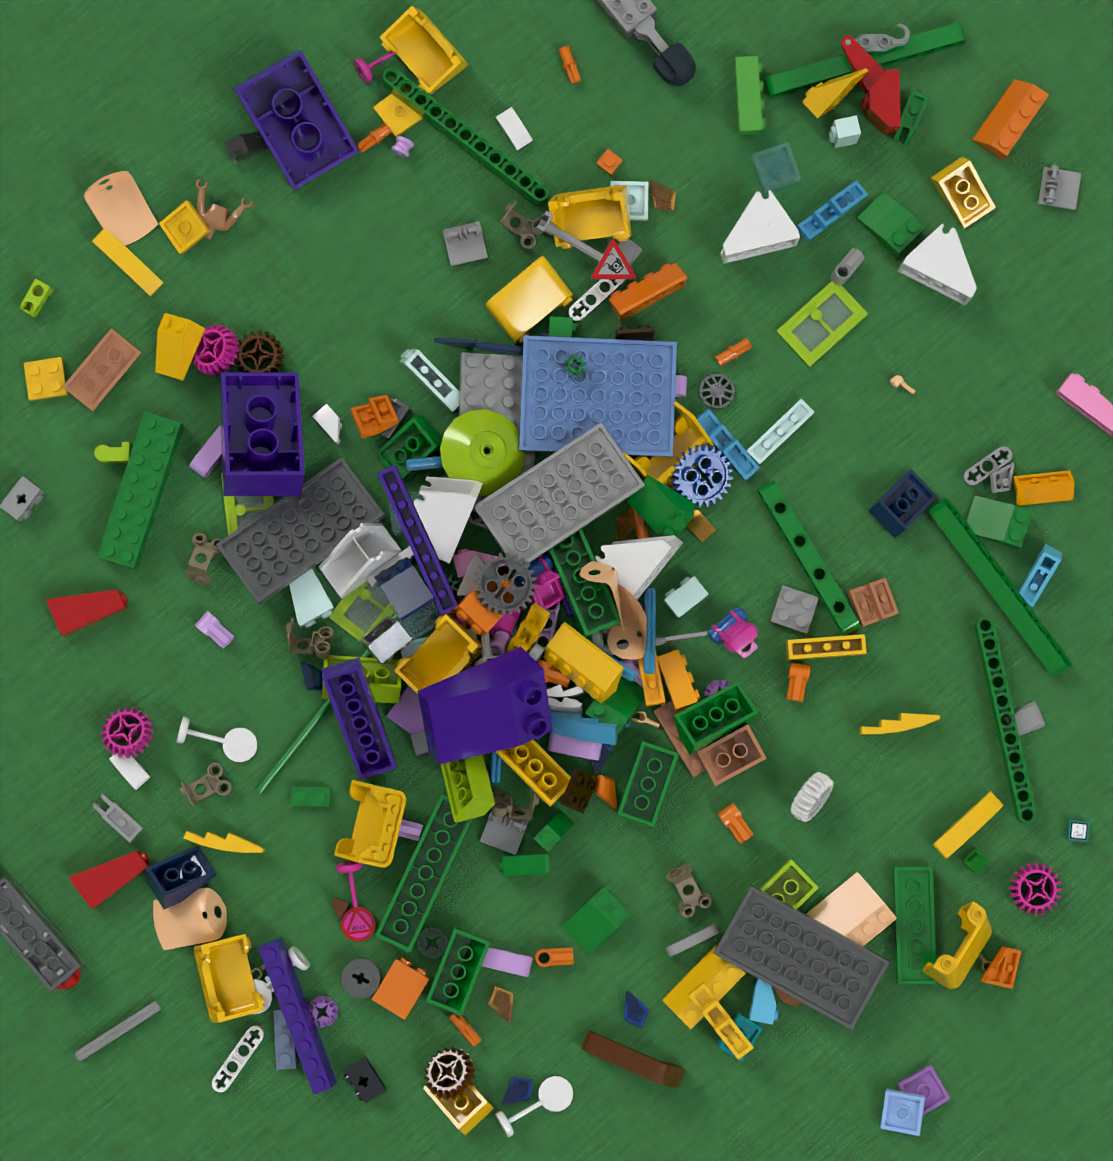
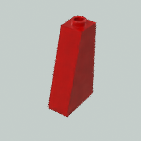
(83, 610)
(108, 878)

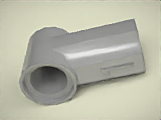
(847, 266)

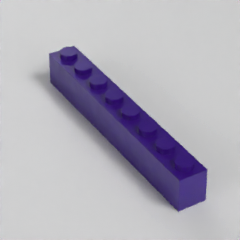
(418, 539)
(297, 1015)

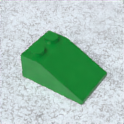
(891, 224)
(412, 441)
(662, 507)
(999, 521)
(619, 706)
(596, 920)

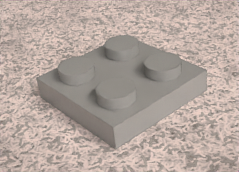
(794, 609)

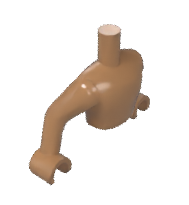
(216, 216)

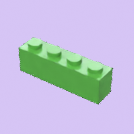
(748, 95)

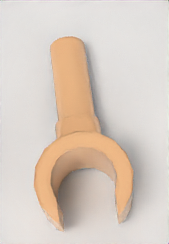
(898, 380)
(643, 718)

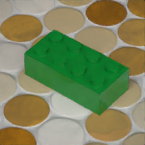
(647, 784)

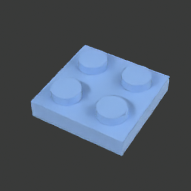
(903, 1112)

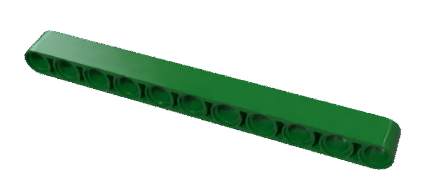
(823, 71)
(462, 128)
(1000, 587)
(1011, 728)

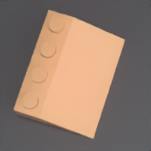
(854, 911)

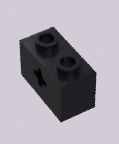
(365, 1069)

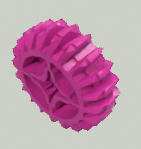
(220, 351)
(134, 730)
(1049, 899)

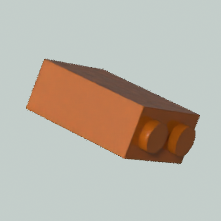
(476, 614)
(401, 987)

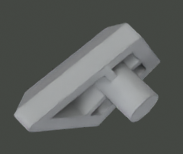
(1002, 478)

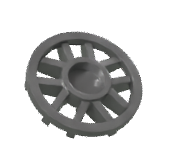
(717, 391)

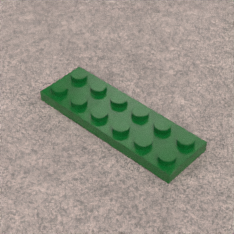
(914, 923)

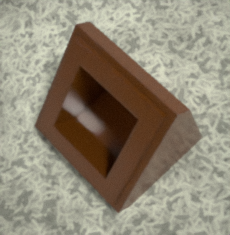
(340, 906)

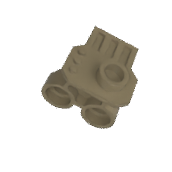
(525, 228)
(198, 571)
(318, 643)
(212, 783)
(504, 804)
(682, 877)

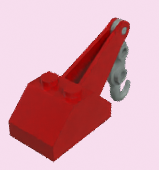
(880, 87)

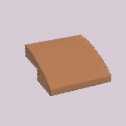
(873, 602)

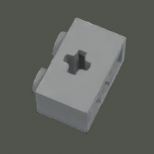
(13, 504)

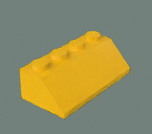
(583, 663)
(537, 770)
(717, 976)

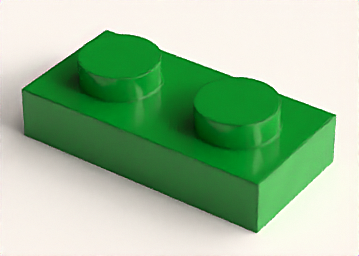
(310, 796)

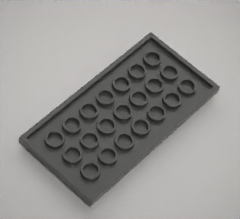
(299, 531)
(801, 957)

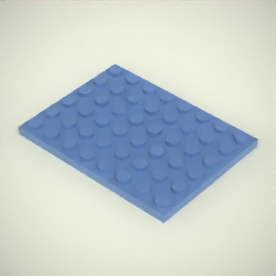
(624, 388)

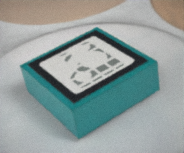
(1078, 830)

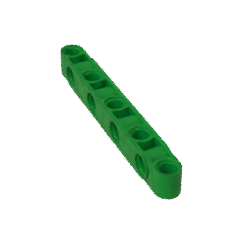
(809, 558)

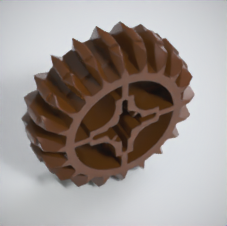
(258, 346)
(461, 1084)

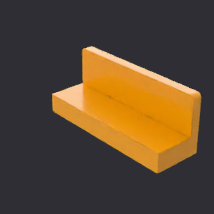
(1044, 487)
(652, 684)

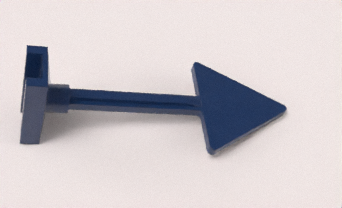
(469, 344)

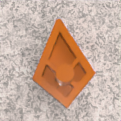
(606, 790)

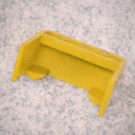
(688, 434)

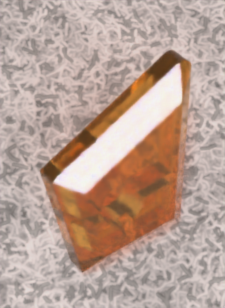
(663, 196)
(626, 524)
(502, 1003)

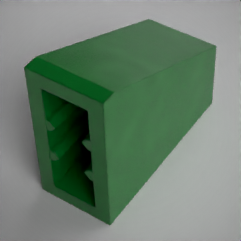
(554, 830)
(525, 864)

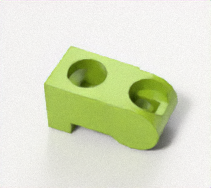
(36, 298)
(113, 454)

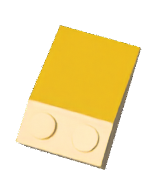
(828, 95)
(963, 191)
(176, 345)
(466, 1110)

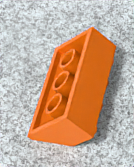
(1010, 118)
(648, 291)

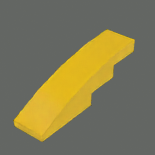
(127, 262)
(529, 629)
(905, 722)
(968, 825)
(231, 843)
(720, 1020)

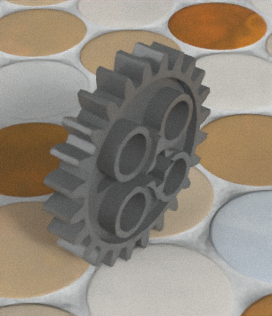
(490, 573)

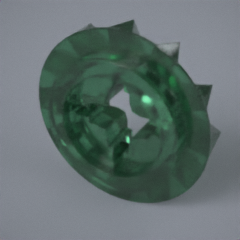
(432, 952)

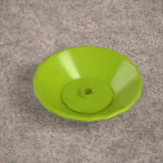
(464, 450)

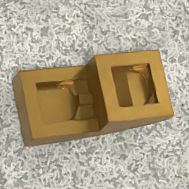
(700, 526)

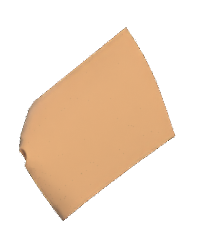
(121, 208)
(608, 576)
(633, 621)
(184, 923)

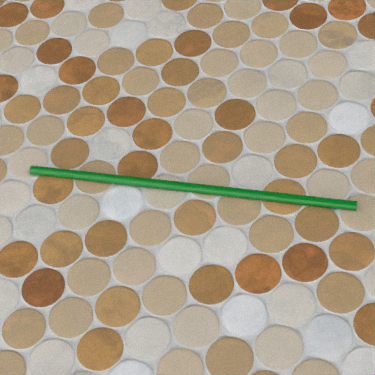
(302, 736)

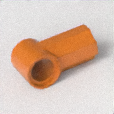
(553, 674)
(798, 677)
(733, 820)
(557, 956)

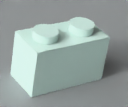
(844, 132)
(685, 597)

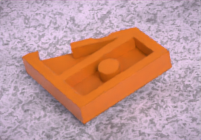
(1003, 968)

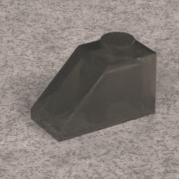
(245, 146)

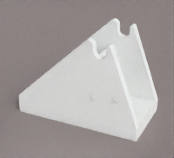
(760, 230)
(941, 266)
(446, 511)
(358, 556)
(639, 560)

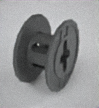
(351, 983)

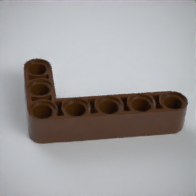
(632, 1060)

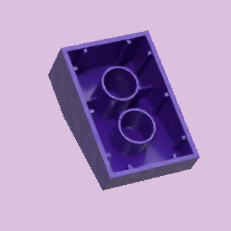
(295, 119)
(261, 434)
(486, 708)

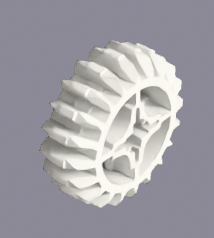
(812, 797)

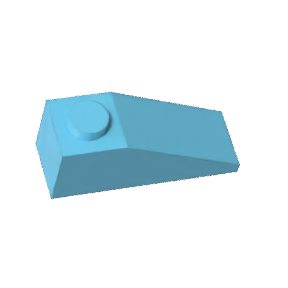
(1040, 574)
(763, 1003)

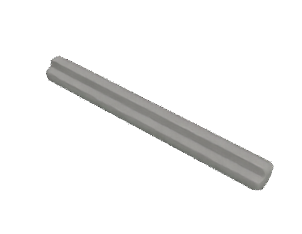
(117, 1030)

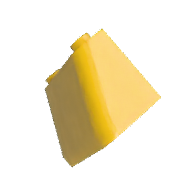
(423, 49)
(592, 214)
(528, 299)
(442, 655)
(375, 825)
(952, 970)
(227, 978)

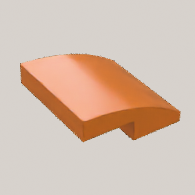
(375, 416)

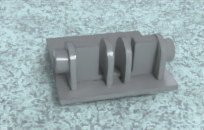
(1059, 188)
(465, 243)
(504, 832)

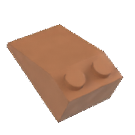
(731, 755)

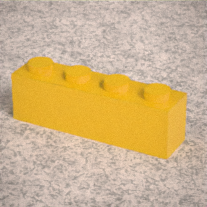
(826, 647)

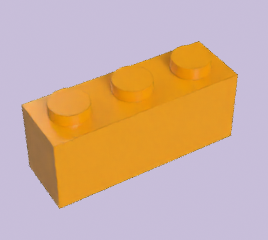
(678, 680)

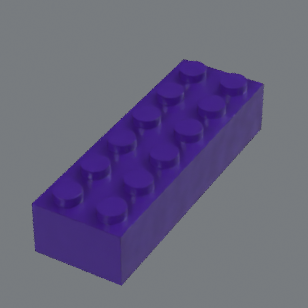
(359, 718)

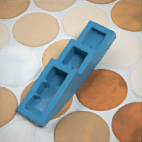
(832, 211)
(724, 441)
(585, 729)

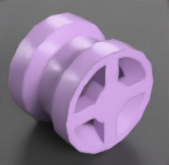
(402, 146)

